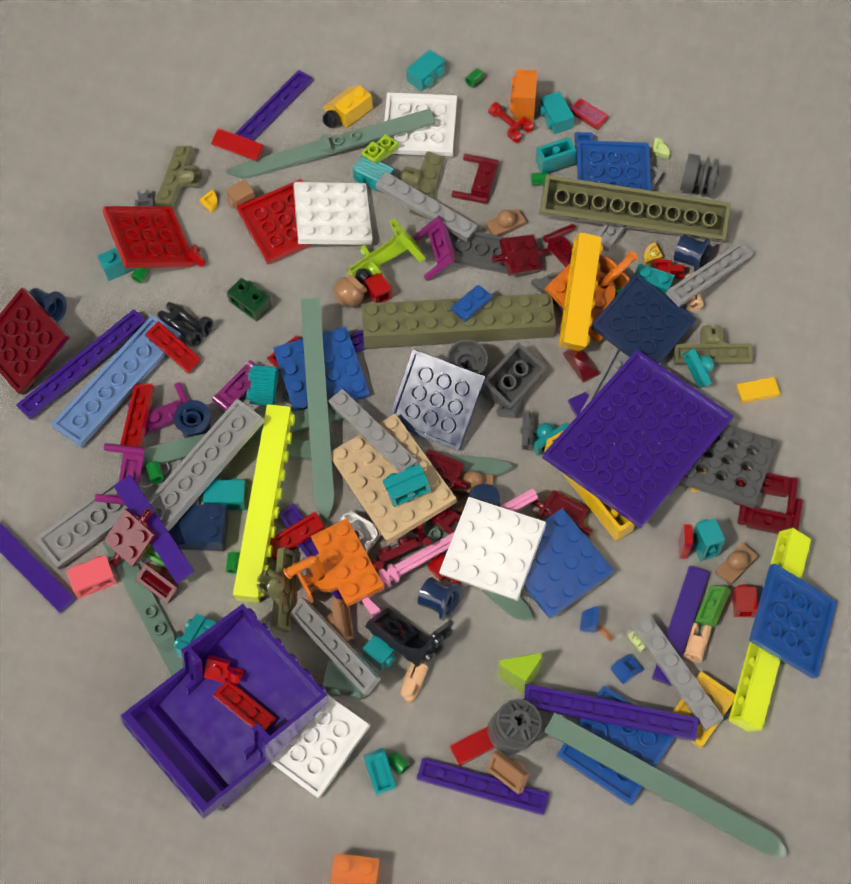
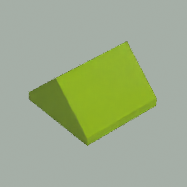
(520, 670)

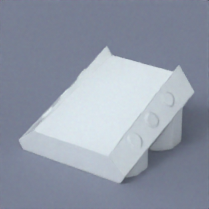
(364, 529)

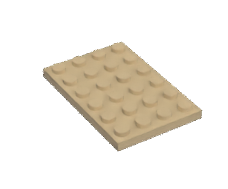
(364, 471)

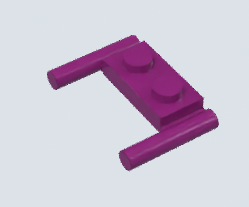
(440, 244)
(235, 388)
(163, 416)
(131, 465)

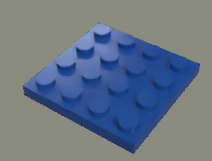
(614, 163)
(341, 368)
(564, 566)
(793, 621)
(641, 744)

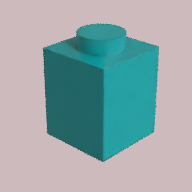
(379, 653)

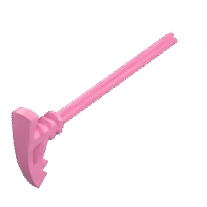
(394, 572)

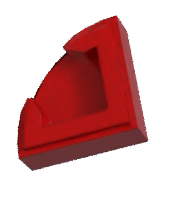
(195, 255)

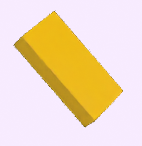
(758, 390)

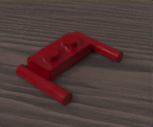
(483, 179)
(560, 246)
(778, 486)
(769, 520)
(404, 544)

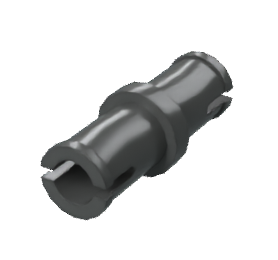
(528, 431)

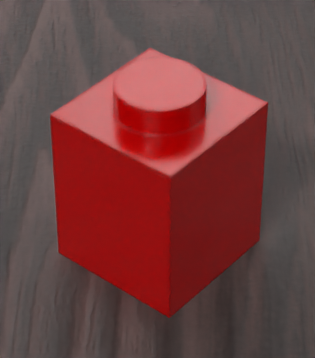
(378, 288)
(744, 601)

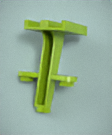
(395, 246)

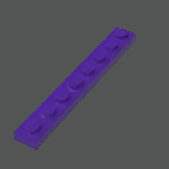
(80, 365)
(612, 712)

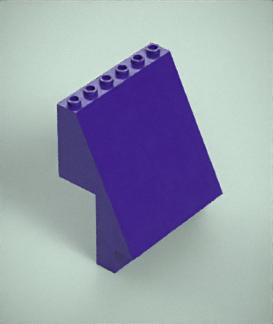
(199, 740)

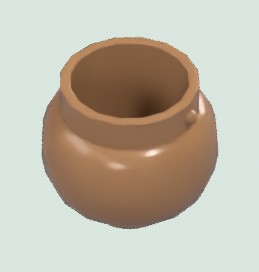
(349, 291)

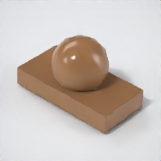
(505, 222)
(474, 479)
(736, 564)
(341, 619)
(508, 771)

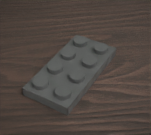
(478, 251)

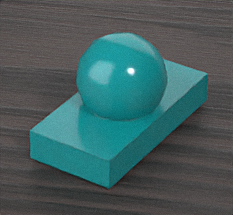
(699, 367)
(544, 432)
(379, 771)

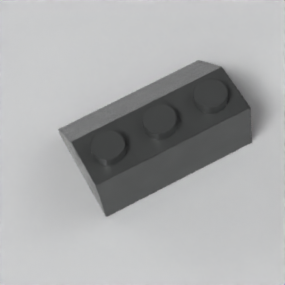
(512, 376)

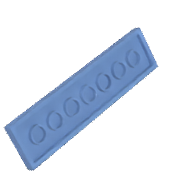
(111, 386)

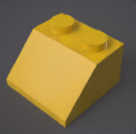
(351, 104)

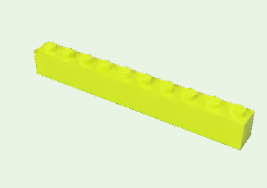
(263, 502)
(760, 666)

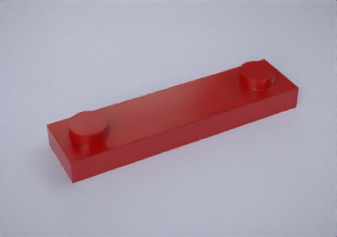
(137, 415)

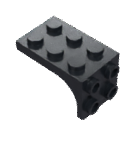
(406, 638)

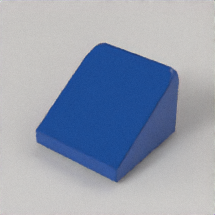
(589, 620)
(626, 668)

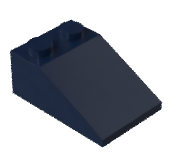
(202, 528)

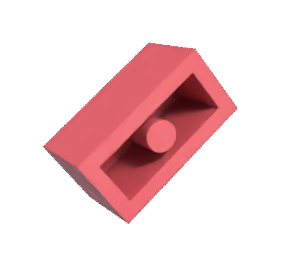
(91, 576)

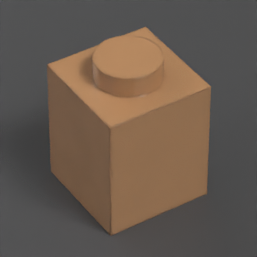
(239, 194)

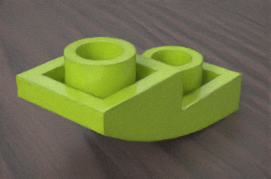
(382, 149)

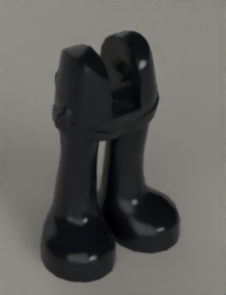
(192, 337)

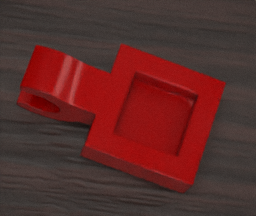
(666, 266)
(435, 566)
(219, 670)

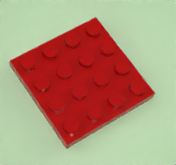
(273, 223)
(147, 236)

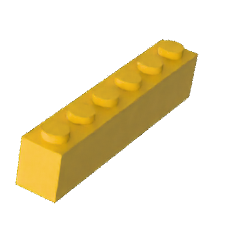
(580, 292)
(612, 521)

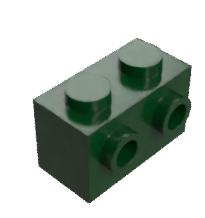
(249, 299)

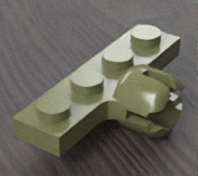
(178, 175)
(424, 179)
(713, 345)
(280, 589)

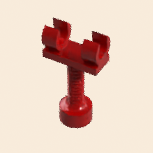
(513, 132)

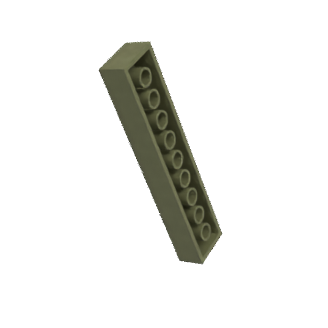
(634, 208)
(434, 322)

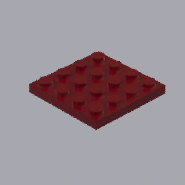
(27, 340)

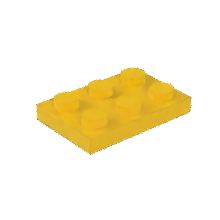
(721, 698)

